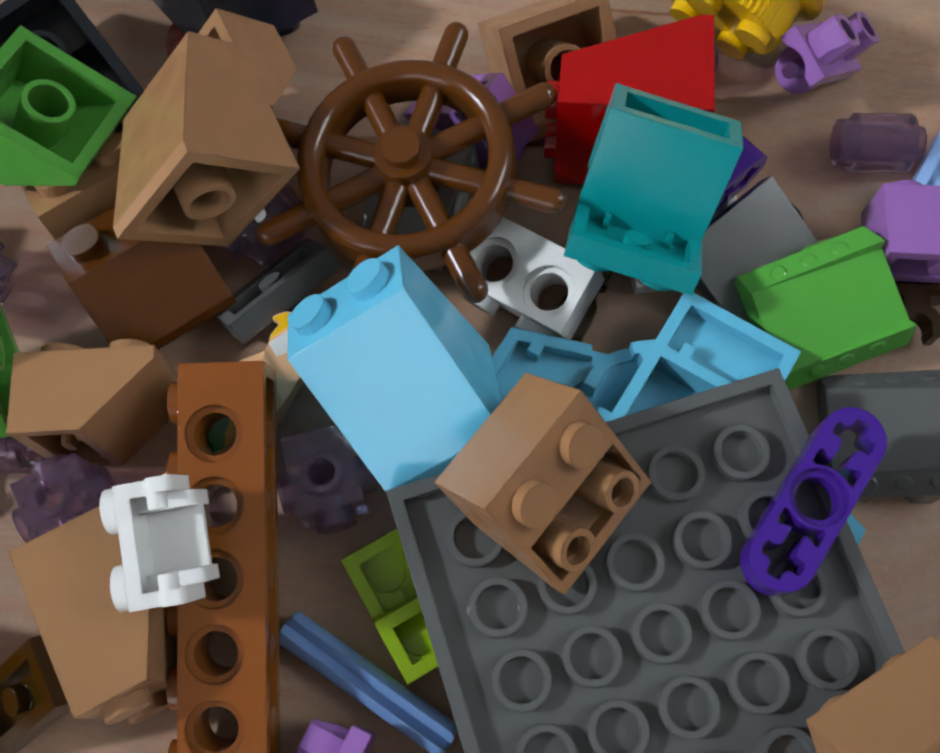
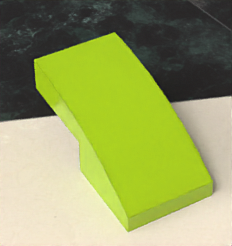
(389, 594)

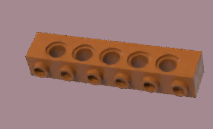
(249, 541)

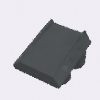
(910, 414)

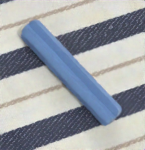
(368, 684)

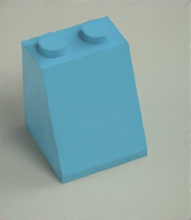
(394, 368)

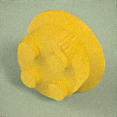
(749, 24)

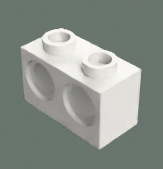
(535, 267)

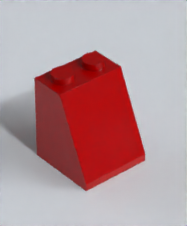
(662, 61)

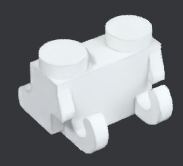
(160, 542)

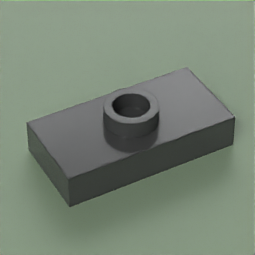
(278, 289)

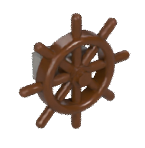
(414, 169)

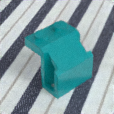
(653, 189)

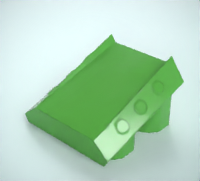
(829, 303)

